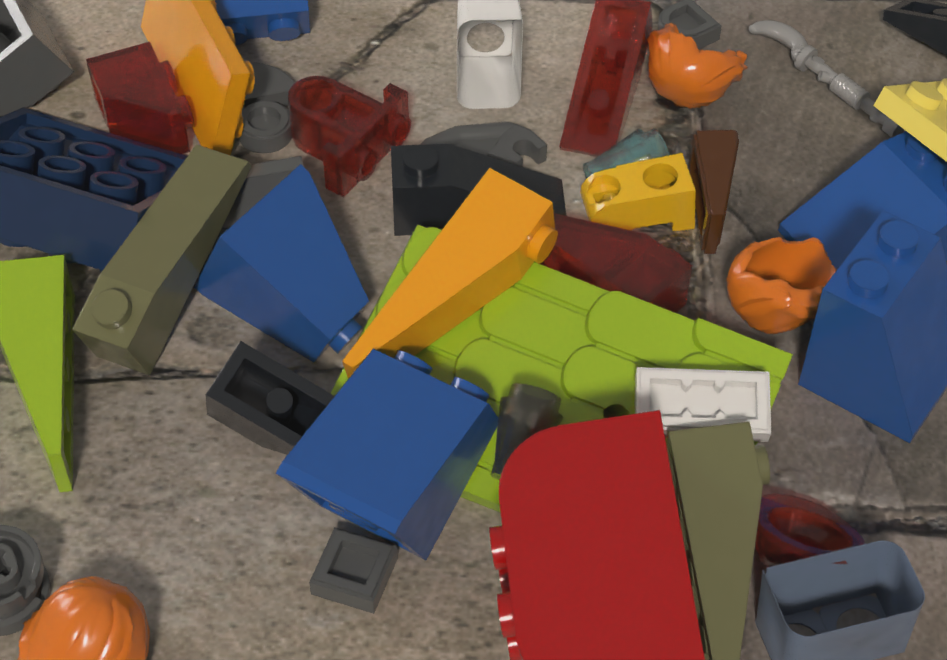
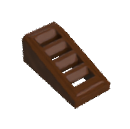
(712, 172)

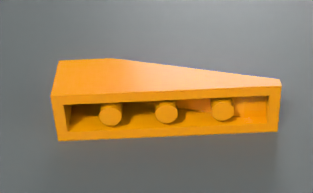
(467, 265)

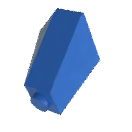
(288, 271)

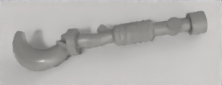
(840, 84)

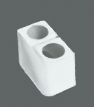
(489, 77)

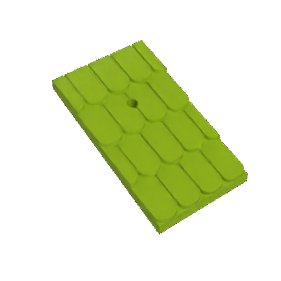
(573, 344)

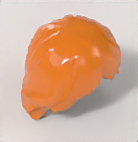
(689, 74)
(779, 283)
(87, 622)

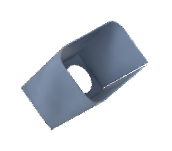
(798, 586)

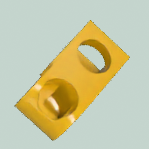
(642, 194)

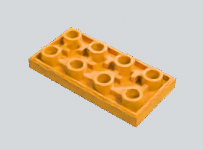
(204, 66)

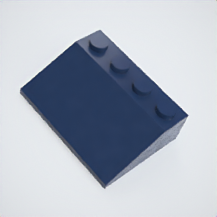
(75, 186)

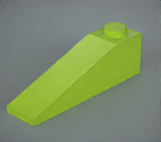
(39, 352)

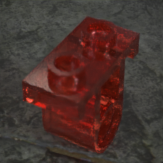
(346, 128)

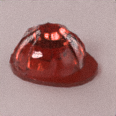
(799, 529)

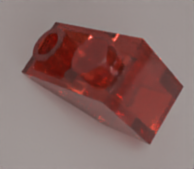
(140, 99)

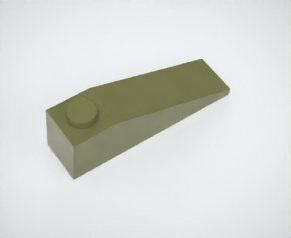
(160, 262)
(718, 500)

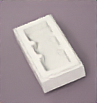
(705, 398)

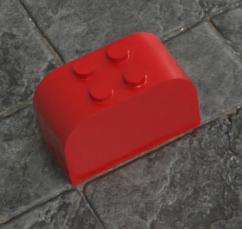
(594, 546)

